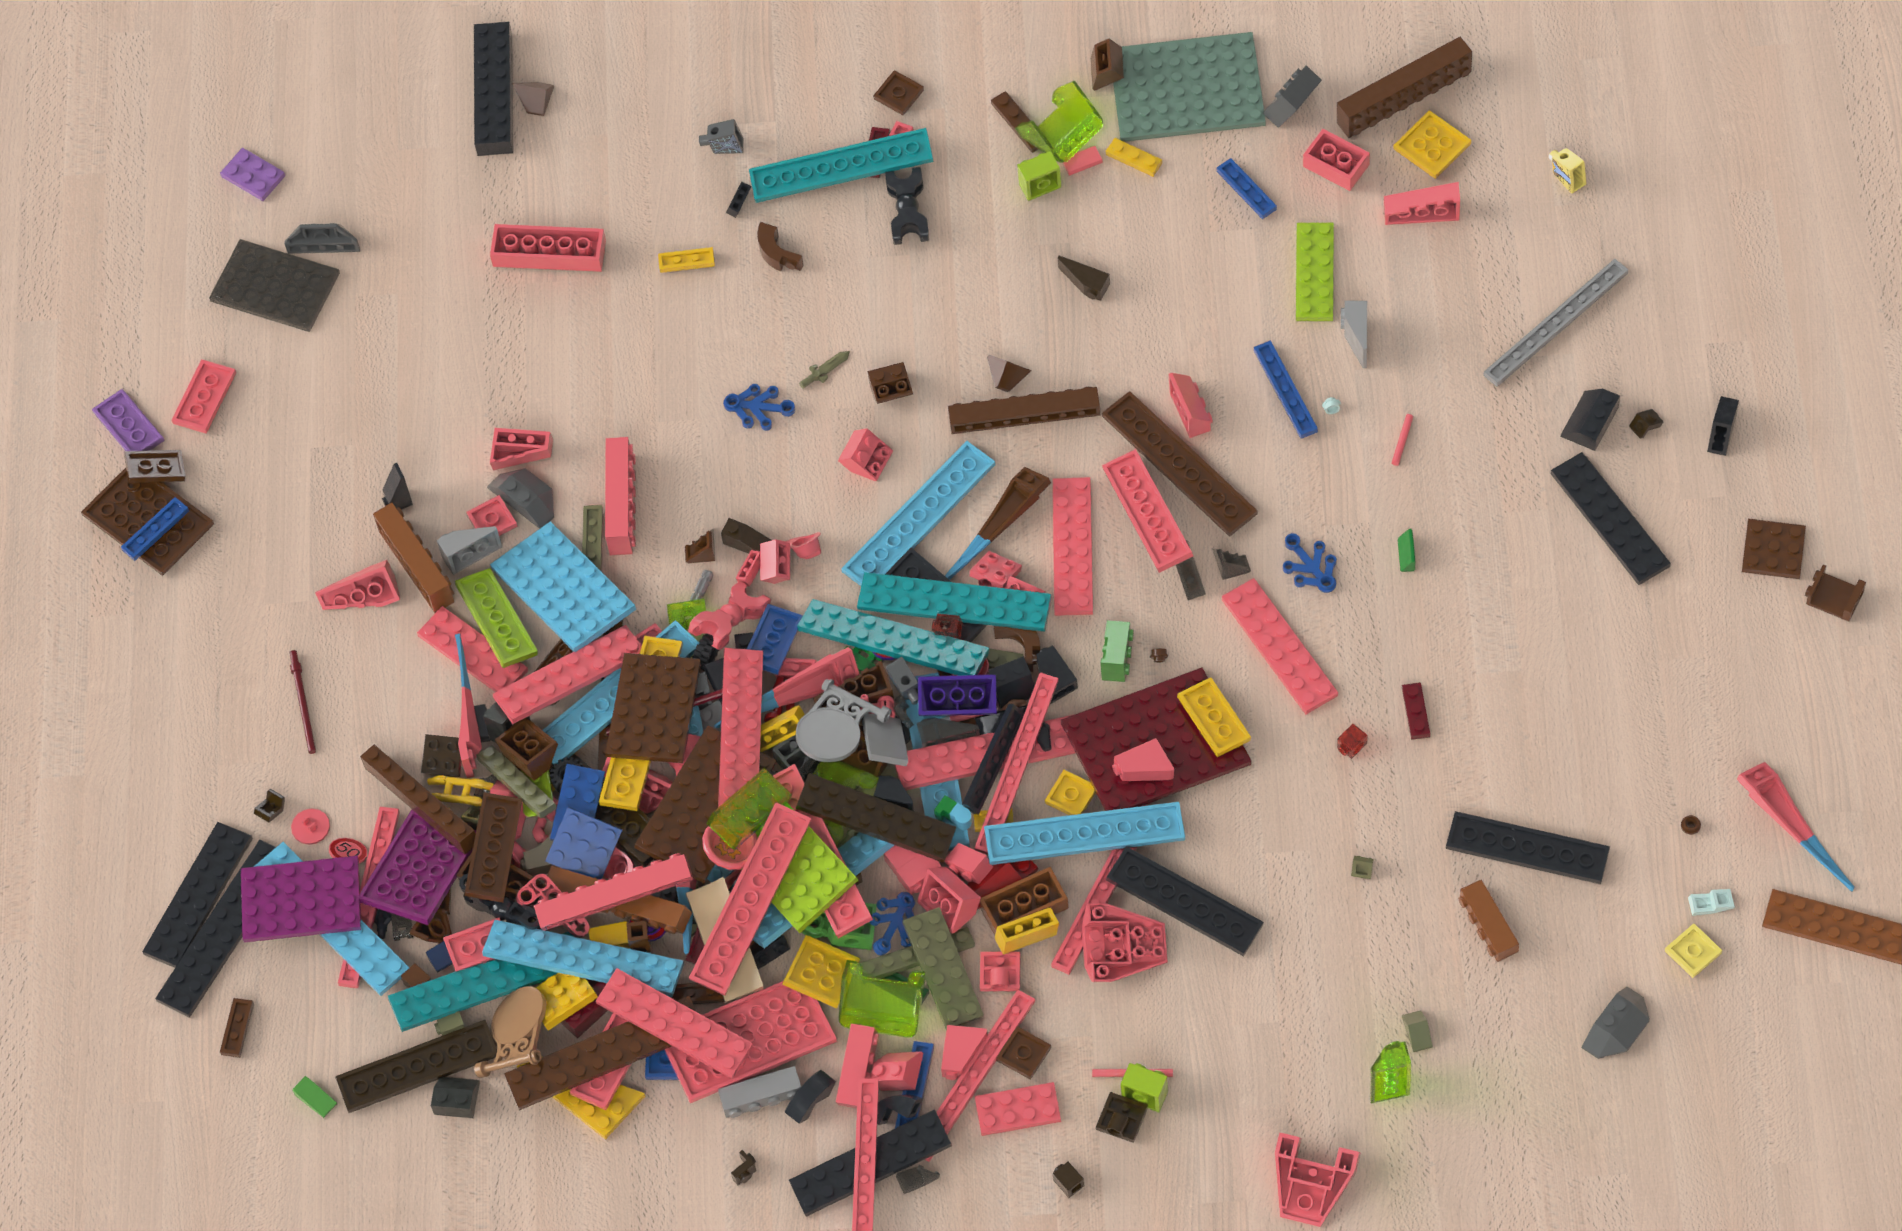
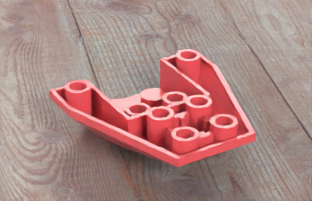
(1120, 942)

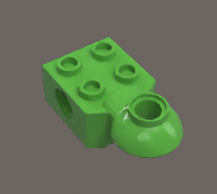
(859, 938)

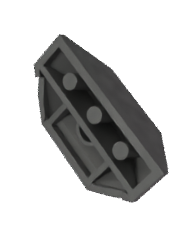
(321, 239)
(525, 495)
(1618, 1025)

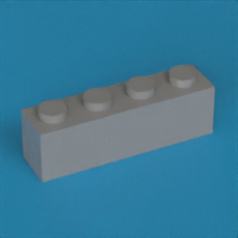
(759, 1092)

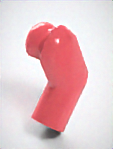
(538, 832)

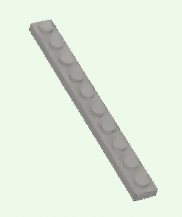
(1555, 322)

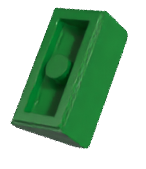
(1406, 551)

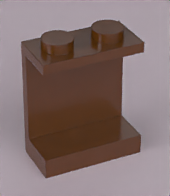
(1834, 594)

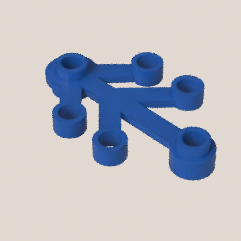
(757, 405)
(1311, 566)
(895, 921)

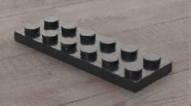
(915, 566)

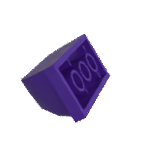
(957, 695)

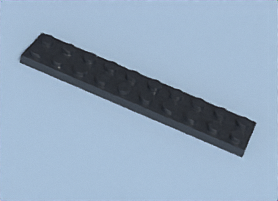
(210, 946)

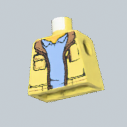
(1568, 169)

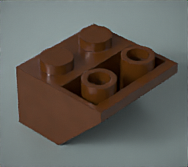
(1106, 64)
(889, 383)

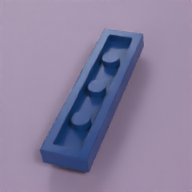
(1246, 188)
(154, 529)

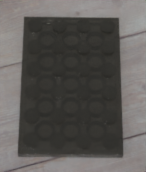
(274, 285)

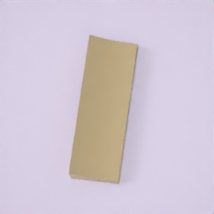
(706, 907)

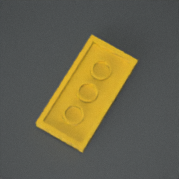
(1214, 717)

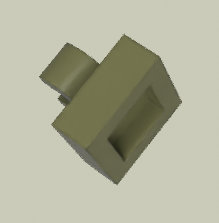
(1362, 867)

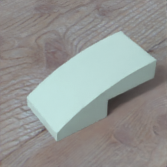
(1711, 903)

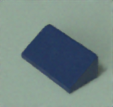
(439, 957)

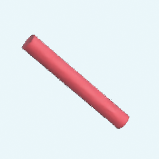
(1402, 439)

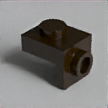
(1644, 422)
(271, 806)
(745, 1170)

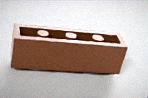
(1489, 921)

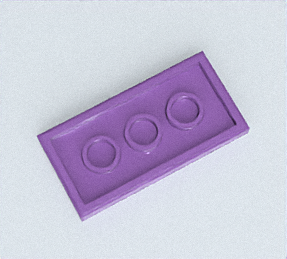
(127, 423)

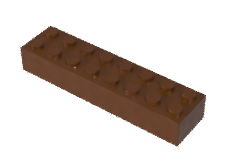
(1404, 87)

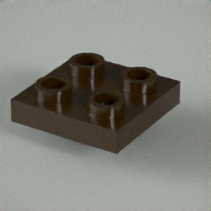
(441, 756)
(1121, 1117)

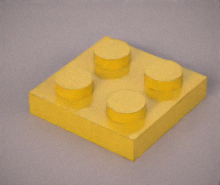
(1070, 794)

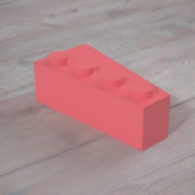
(1423, 205)
(857, 1063)

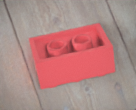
(1189, 404)
(951, 894)

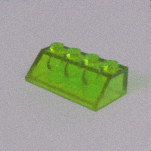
(1391, 1073)

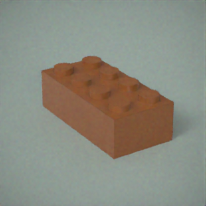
(1024, 898)

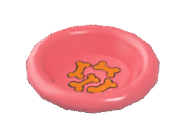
(722, 854)

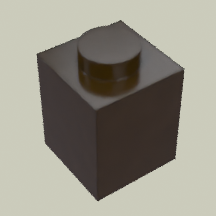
(1068, 1179)

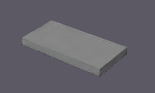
(885, 740)

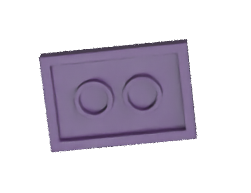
(252, 174)

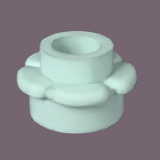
(1331, 405)

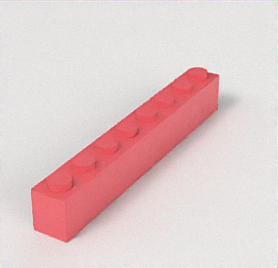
(613, 892)

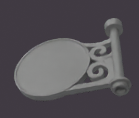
(833, 733)

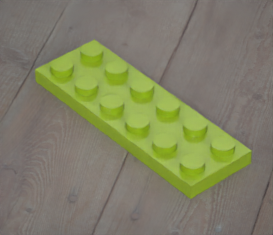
(1314, 271)
(496, 618)

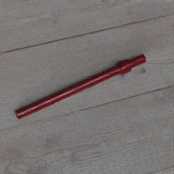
(296, 670)

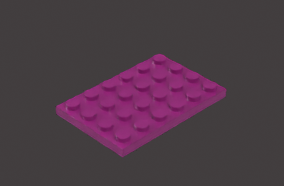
(414, 872)
(300, 899)

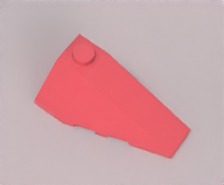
(368, 587)

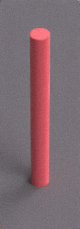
(1120, 1072)

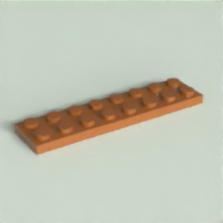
(1834, 926)

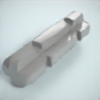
(702, 585)

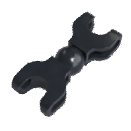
(908, 217)
(506, 910)

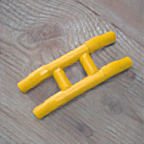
(467, 783)

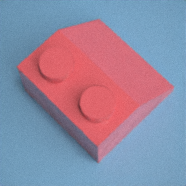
(897, 1071)

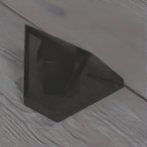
(1231, 564)

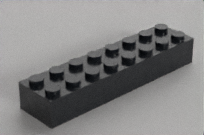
(493, 89)

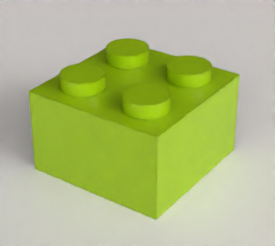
(1039, 175)
(1145, 1086)

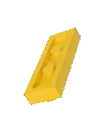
(1133, 157)
(686, 260)

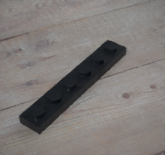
(993, 759)

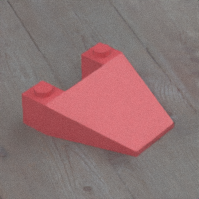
(1309, 1188)

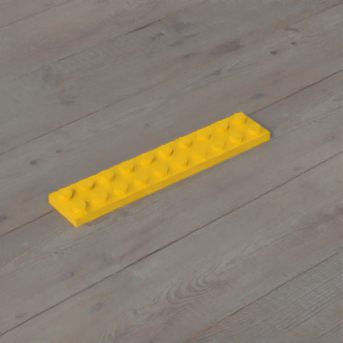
(627, 777)

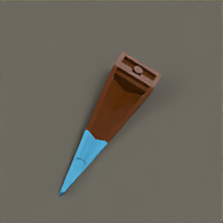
(1017, 498)

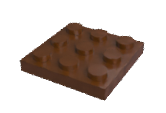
(1773, 548)

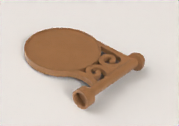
(512, 1025)

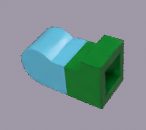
(954, 812)

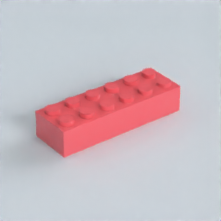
(548, 247)
(619, 496)

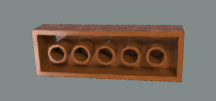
(413, 557)

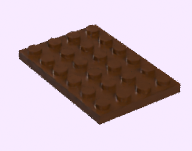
(127, 507)
(653, 708)

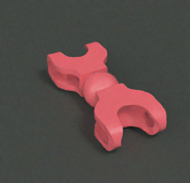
(720, 622)

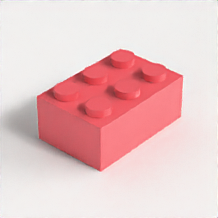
(1336, 159)

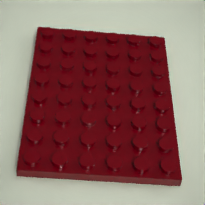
(1139, 718)

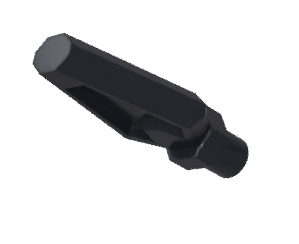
(1044, 737)
(382, 920)

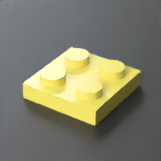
(1693, 950)

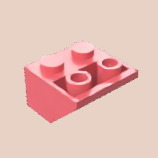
(865, 454)

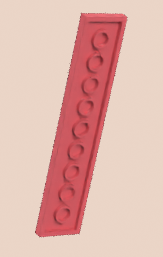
(740, 720)
(963, 757)
(750, 899)
(850, 909)

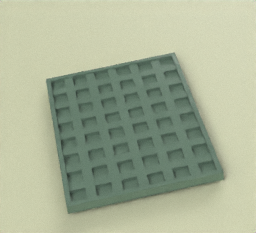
(1189, 87)

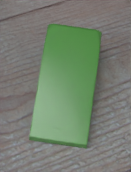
(314, 1096)

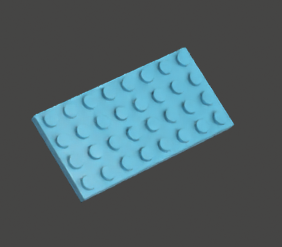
(563, 587)

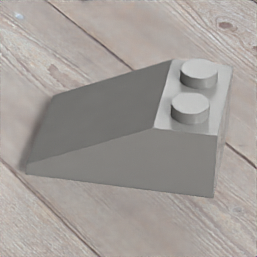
(1355, 328)
(468, 546)

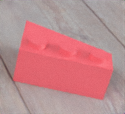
(519, 446)

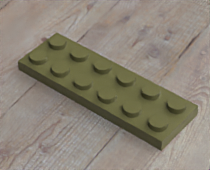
(943, 968)

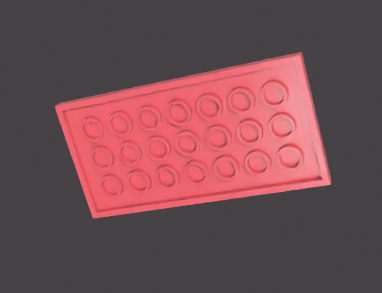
(778, 1024)

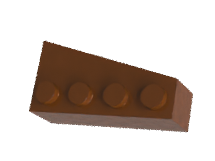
(870, 682)
(516, 880)

